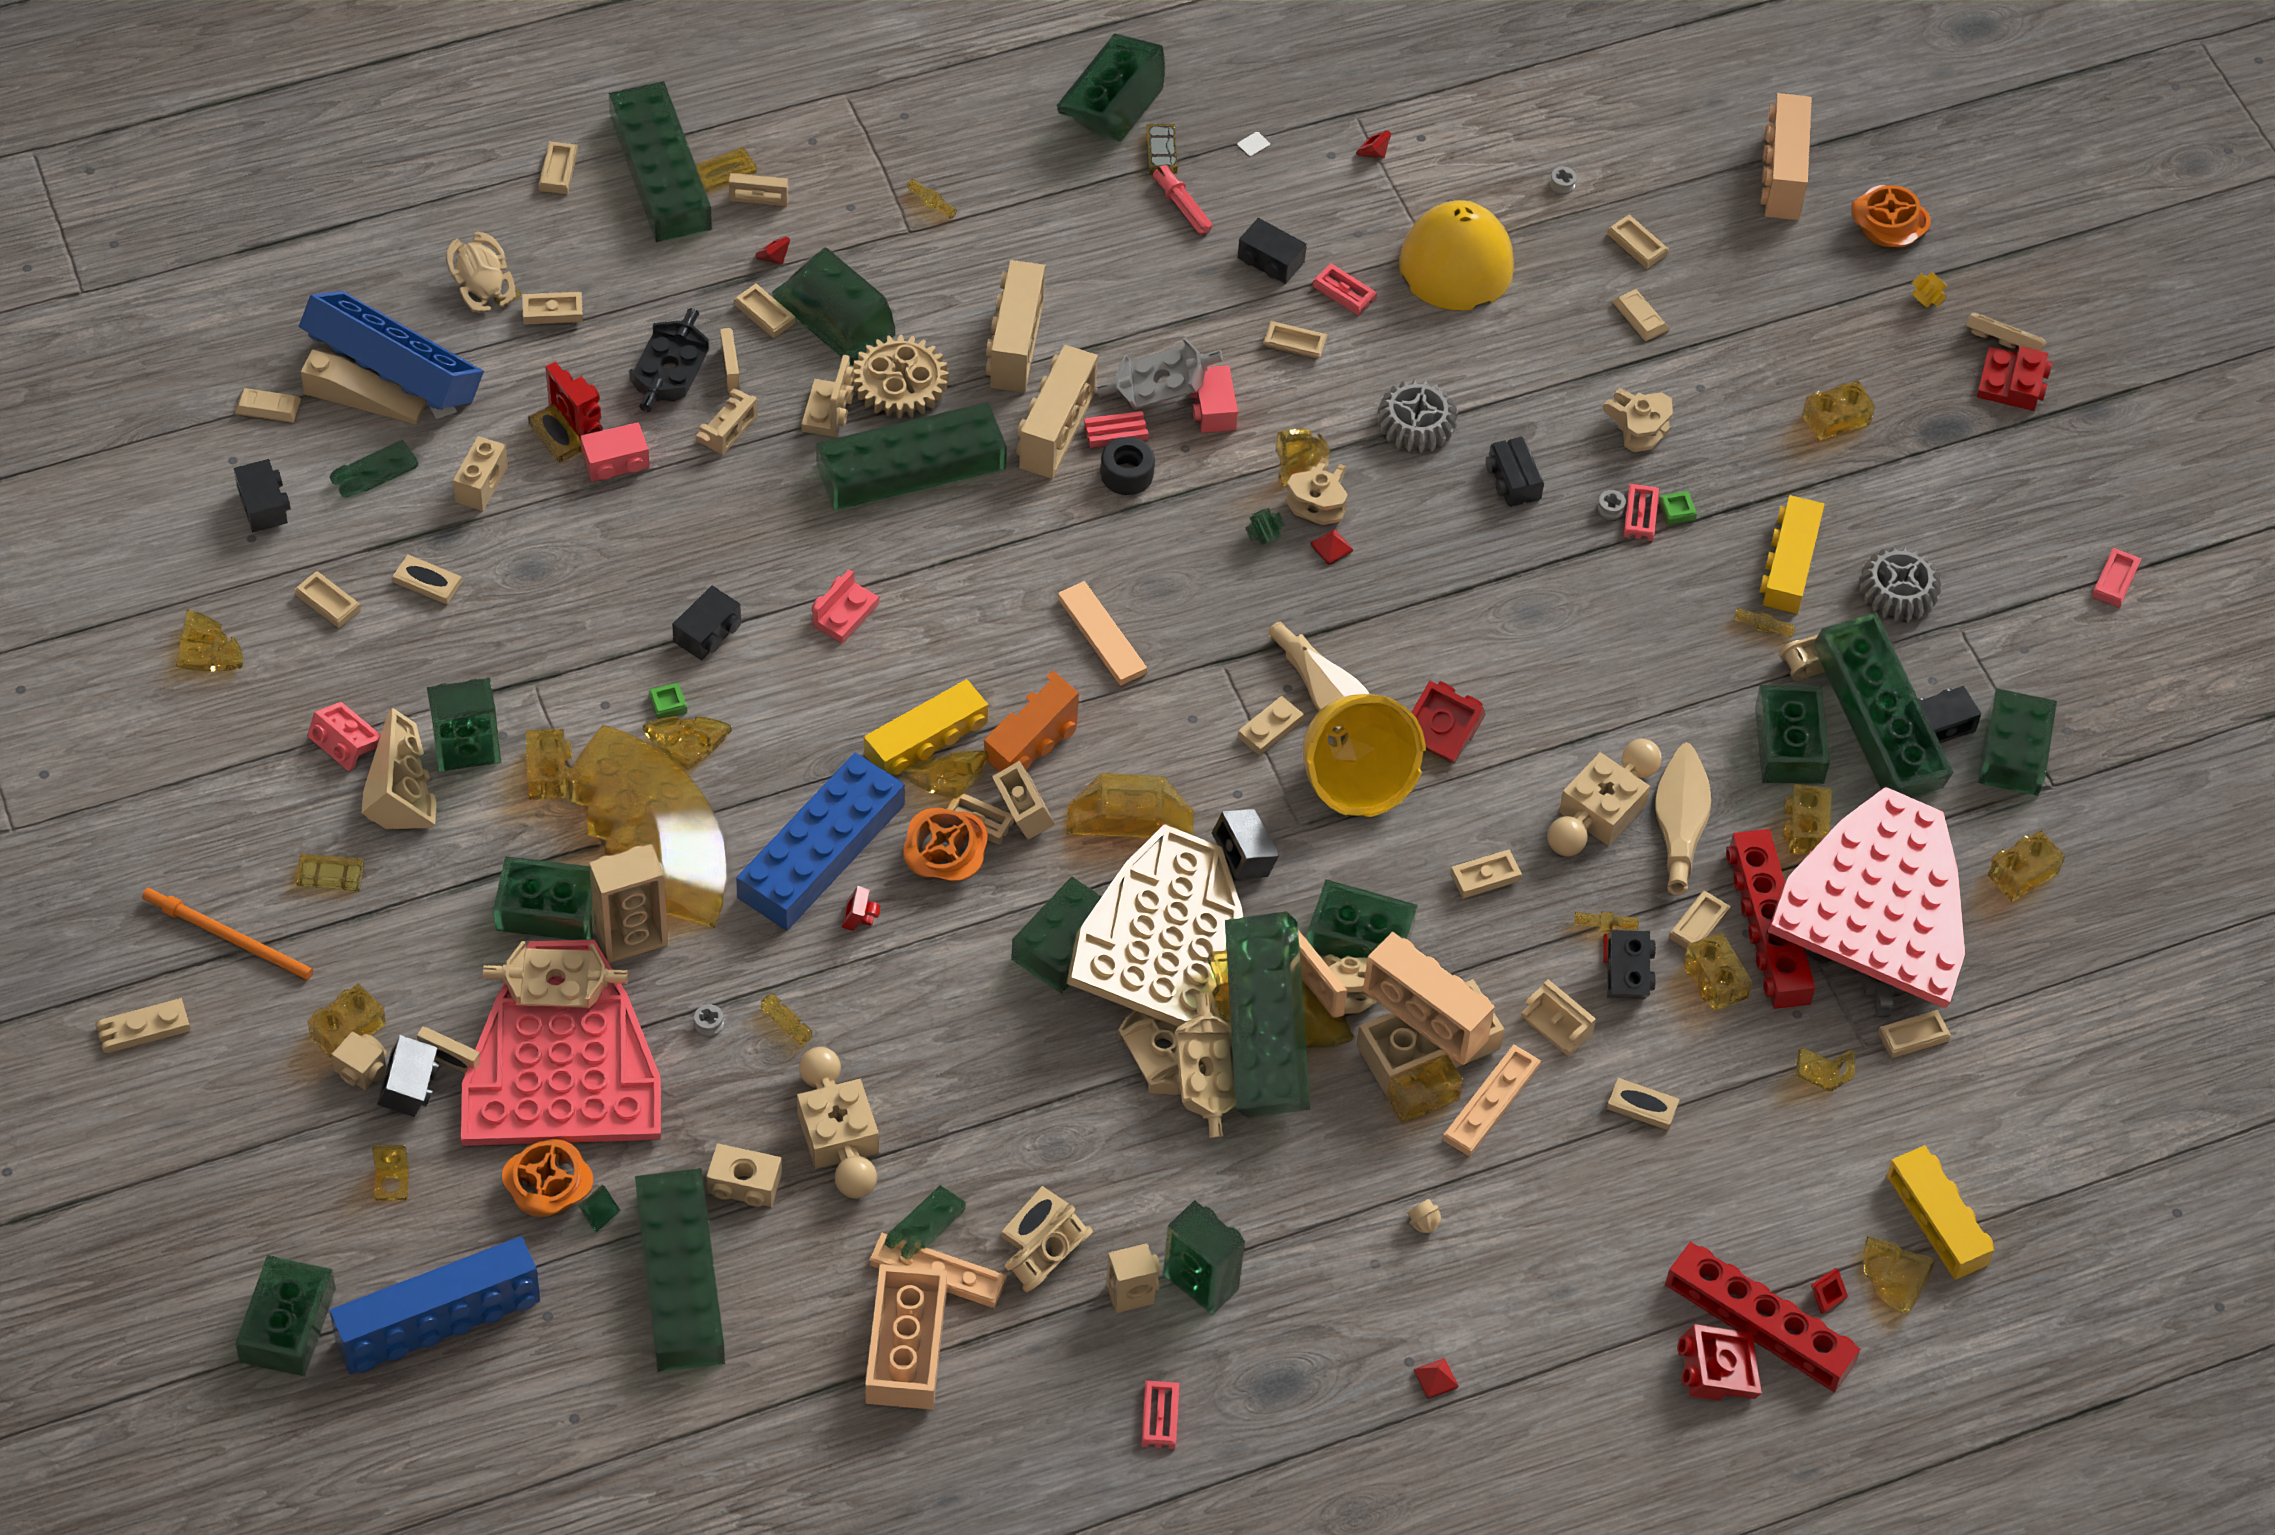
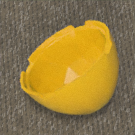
(1457, 256)
(1373, 763)

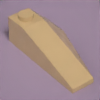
(344, 382)
(396, 782)

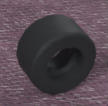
(1125, 480)

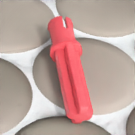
(1176, 192)

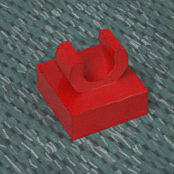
(859, 910)

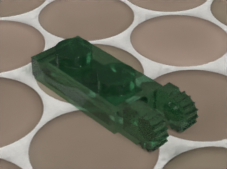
(374, 469)
(926, 1221)

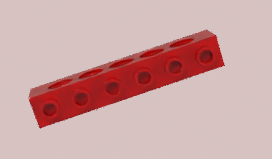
(1758, 849)
(1768, 1332)

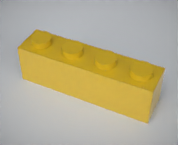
(1793, 554)
(926, 728)
(1940, 1212)

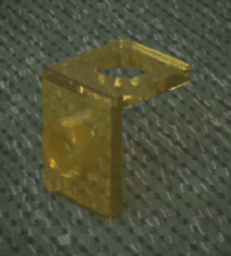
(1823, 1071)
(390, 1162)

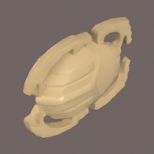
(480, 271)

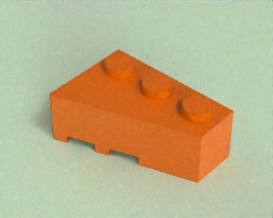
(1036, 727)

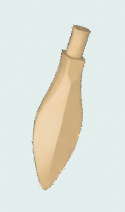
(1321, 677)
(1682, 813)

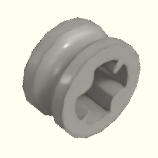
(1558, 185)
(1615, 497)
(702, 1026)

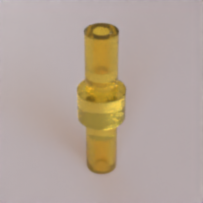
(931, 198)
(1765, 622)
(1606, 921)

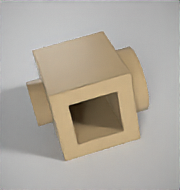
(360, 1060)

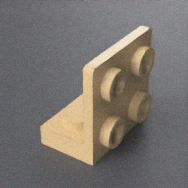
(828, 401)

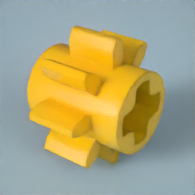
(1929, 289)

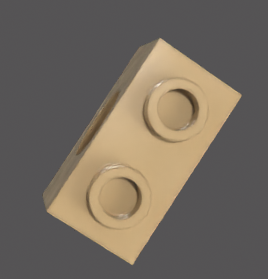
(480, 473)
(1023, 800)
(733, 1162)
(1132, 1277)

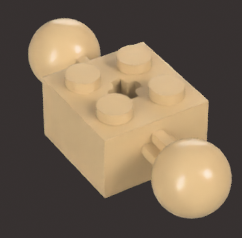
(1604, 798)
(838, 1123)

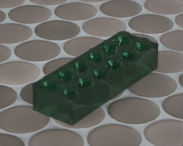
(660, 161)
(911, 456)
(1882, 706)
(1267, 1014)
(679, 1270)

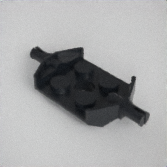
(670, 343)

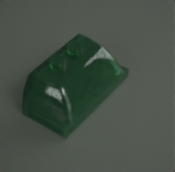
(1116, 87)
(837, 305)

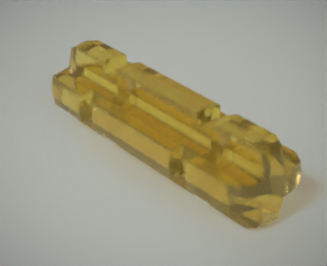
(786, 1019)

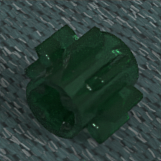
(1264, 526)

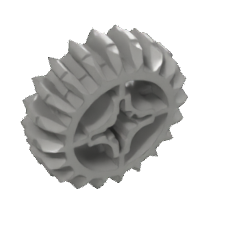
(1400, 409)
(1900, 588)

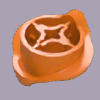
(1890, 216)
(929, 822)
(523, 1168)

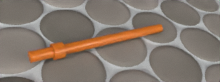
(175, 908)

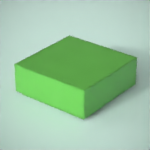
(1677, 508)
(668, 701)

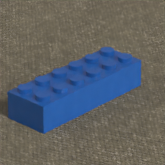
(390, 349)
(820, 841)
(435, 1305)

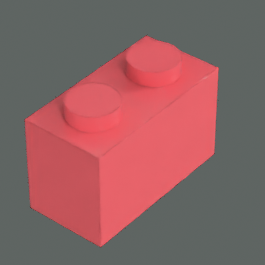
(1215, 401)
(615, 452)

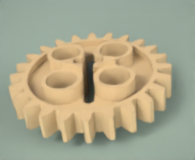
(905, 384)

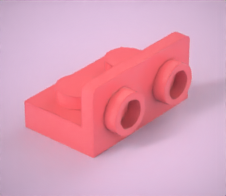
(843, 607)
(342, 734)

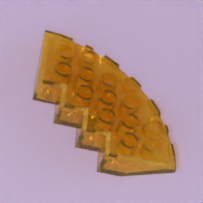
(648, 799)

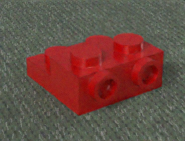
(2015, 377)
(574, 400)
(1447, 719)
(1719, 1363)

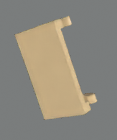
(729, 422)
(1558, 1018)

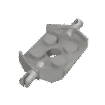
(1138, 378)

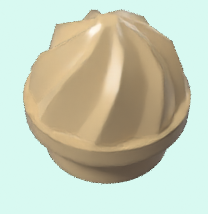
(1425, 1217)

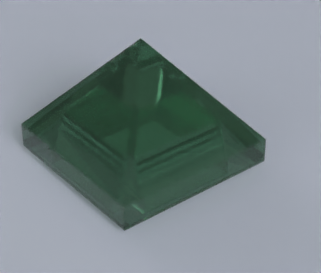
(599, 1208)

